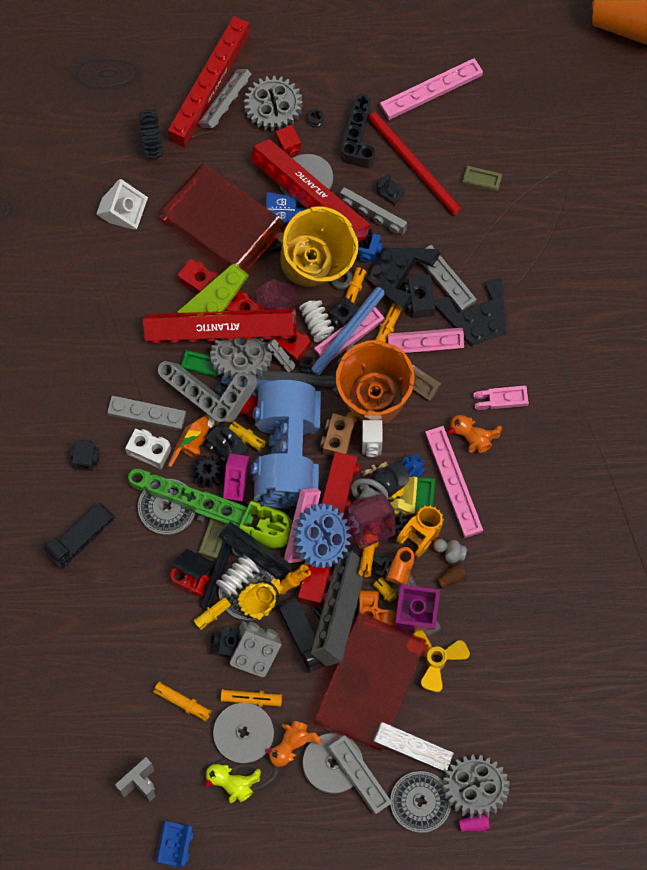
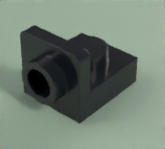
(389, 190)

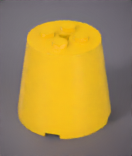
(323, 236)

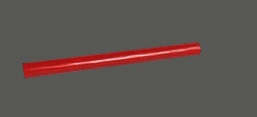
(414, 163)

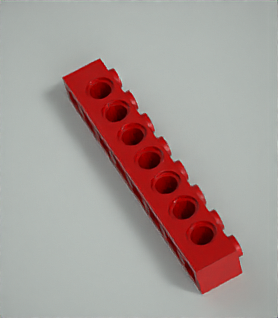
(195, 270)

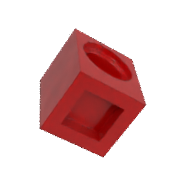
(288, 140)

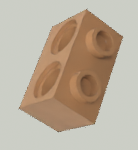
(341, 437)

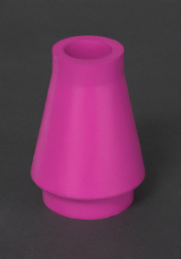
(475, 823)

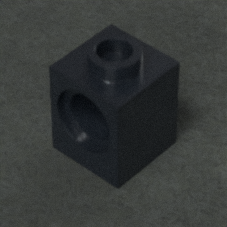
(343, 306)

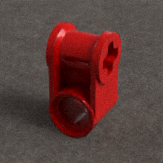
(189, 583)

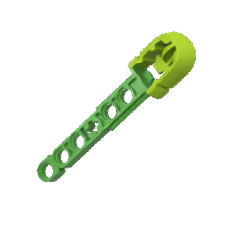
(241, 515)

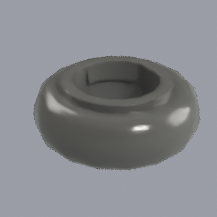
(342, 286)

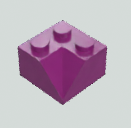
(417, 608)

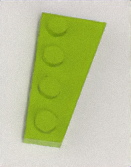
(218, 293)

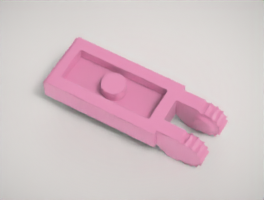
(502, 398)

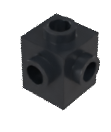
(223, 642)

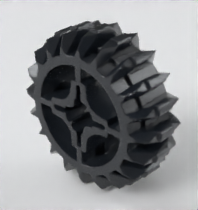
(150, 134)

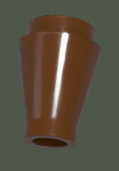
(452, 576)

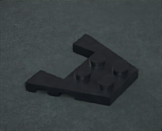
(393, 267)
(481, 321)

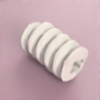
(316, 320)
(237, 576)

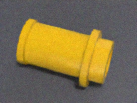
(388, 593)

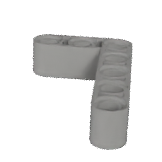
(205, 394)

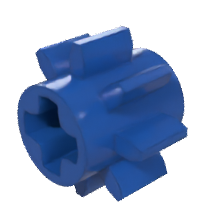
(413, 465)

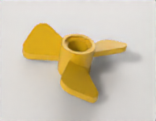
(432, 678)

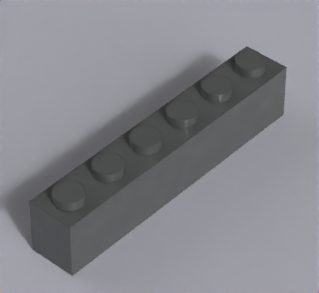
(338, 610)

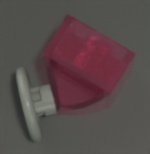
(371, 514)

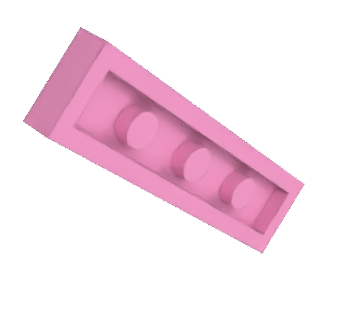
(370, 322)
(428, 340)
(306, 499)

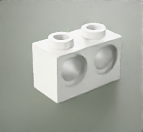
(372, 438)
(145, 452)

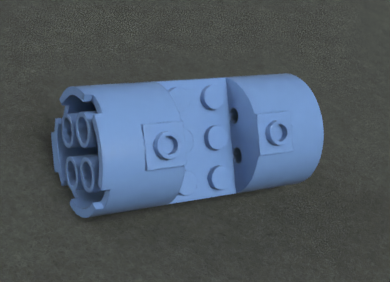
(287, 412)

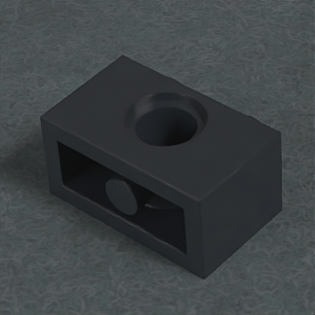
(421, 286)

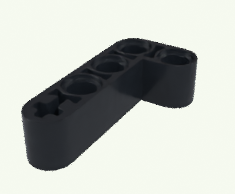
(358, 129)
(79, 537)
(300, 632)

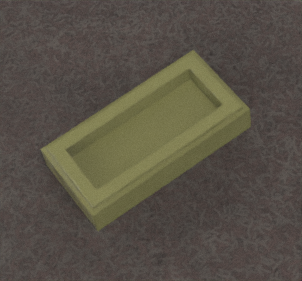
(482, 179)
(212, 543)

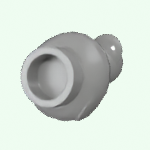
(453, 550)

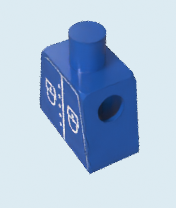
(282, 206)

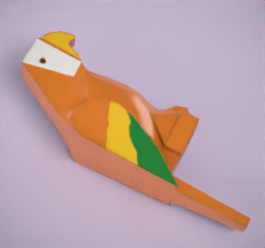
(193, 437)

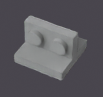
(138, 778)

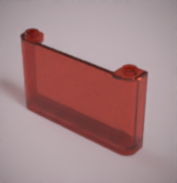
(222, 217)
(370, 680)

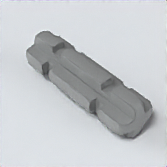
(280, 355)

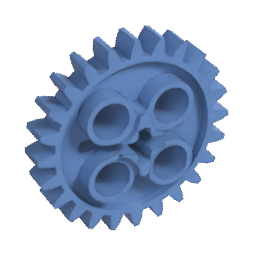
(321, 536)

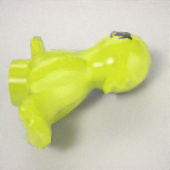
(235, 785)

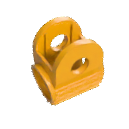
(427, 514)

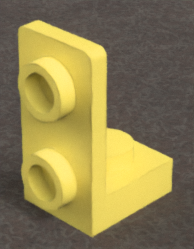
(407, 502)

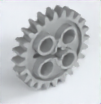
(289, 99)
(240, 356)
(476, 786)

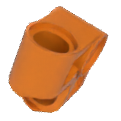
(400, 570)
(369, 605)

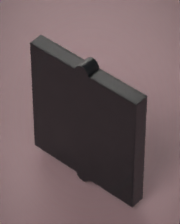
(193, 564)

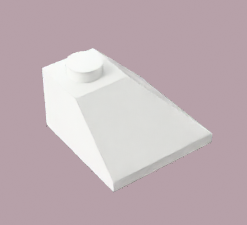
(122, 205)

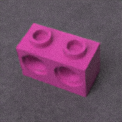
(236, 477)

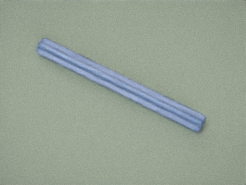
(347, 331)

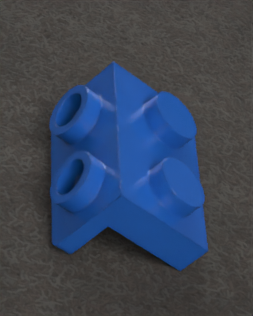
(174, 844)

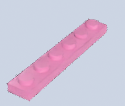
(431, 89)
(454, 482)

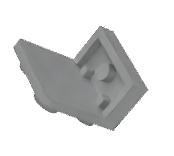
(255, 649)

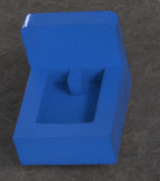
(370, 254)

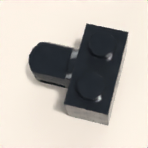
(225, 442)

